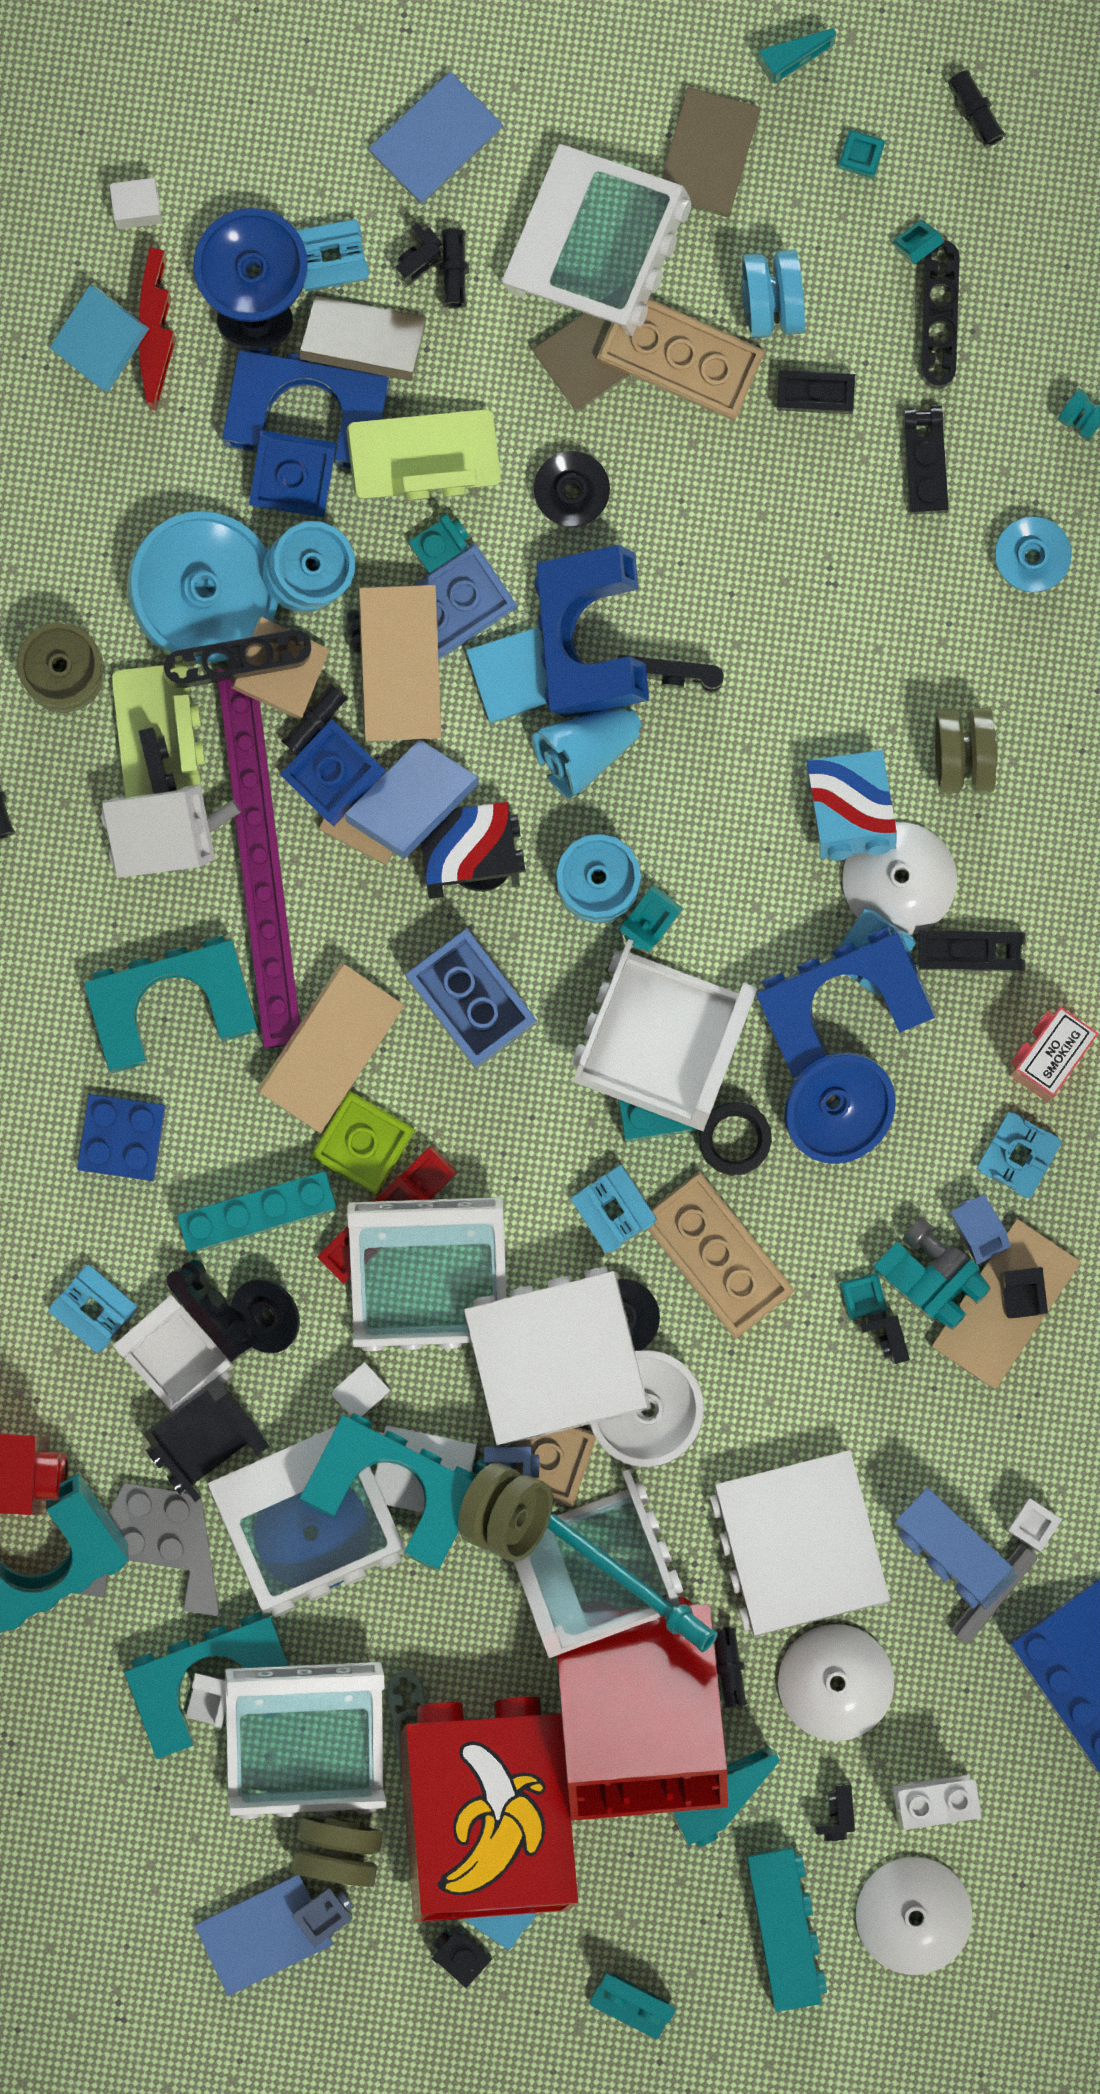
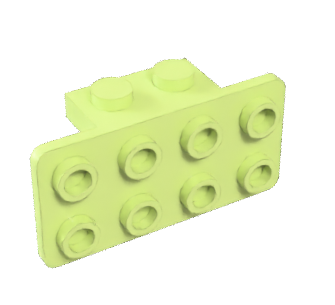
(423, 455)
(148, 701)

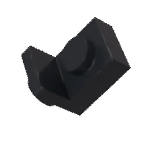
(415, 261)
(893, 1341)
(841, 1806)
(460, 1956)

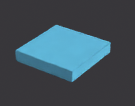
(99, 338)
(510, 674)

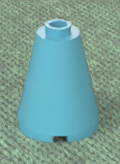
(584, 746)

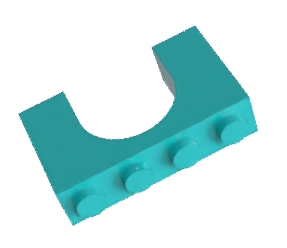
(117, 997)
(355, 1448)
(94, 1551)
(158, 1681)

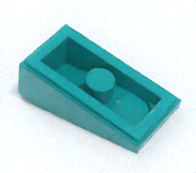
(789, 56)

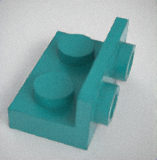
(632, 2004)

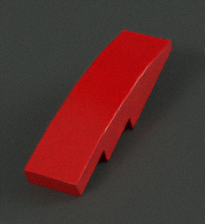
(158, 343)
(418, 1182)

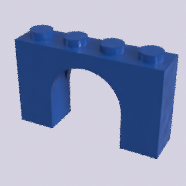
(263, 378)
(564, 591)
(881, 961)

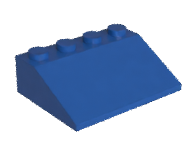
(1064, 1664)

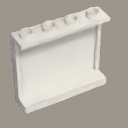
(661, 1038)
(556, 1357)
(800, 1544)

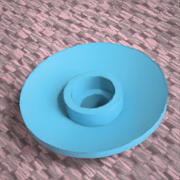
(1033, 535)

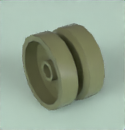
(43, 653)
(970, 750)
(505, 1512)
(337, 1845)

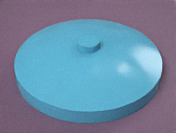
(199, 583)

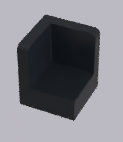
(1024, 1293)

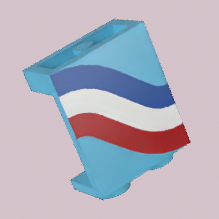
(852, 805)

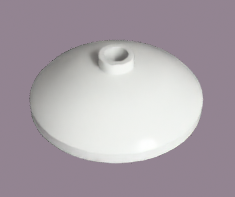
(909, 905)
(671, 1429)
(807, 1675)
(907, 1887)

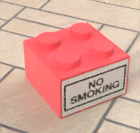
(1054, 1053)

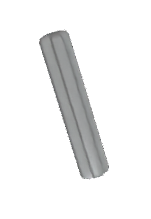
(974, 1619)

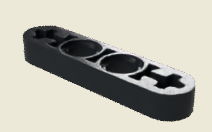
(938, 314)
(235, 652)

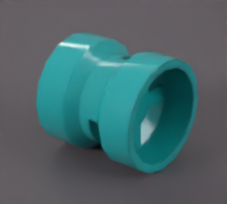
(1089, 421)

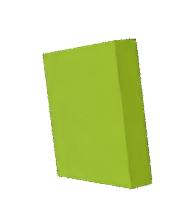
(362, 1143)

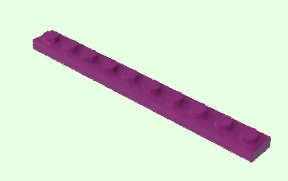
(260, 866)

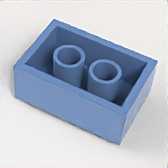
(471, 999)
(955, 1551)

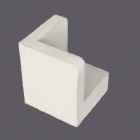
(135, 203)
(361, 1391)
(1034, 1525)
(208, 1700)

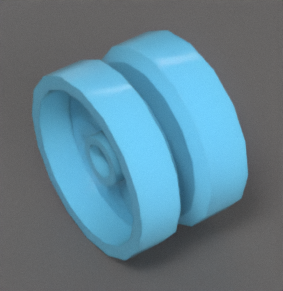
(770, 294)
(326, 579)
(598, 901)

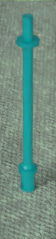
(678, 1618)

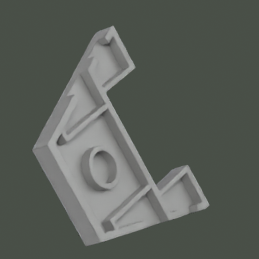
(169, 1533)

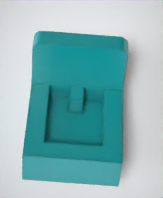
(650, 919)

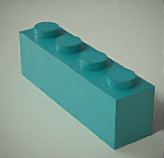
(257, 1212)
(784, 1928)

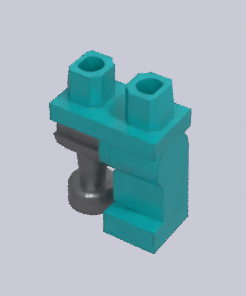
(937, 1285)

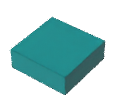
(861, 154)
(918, 241)
(863, 1296)

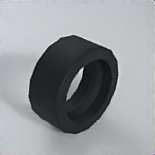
(757, 1157)

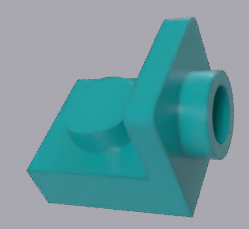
(439, 543)

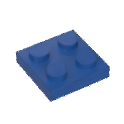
(292, 473)
(332, 772)
(121, 1137)

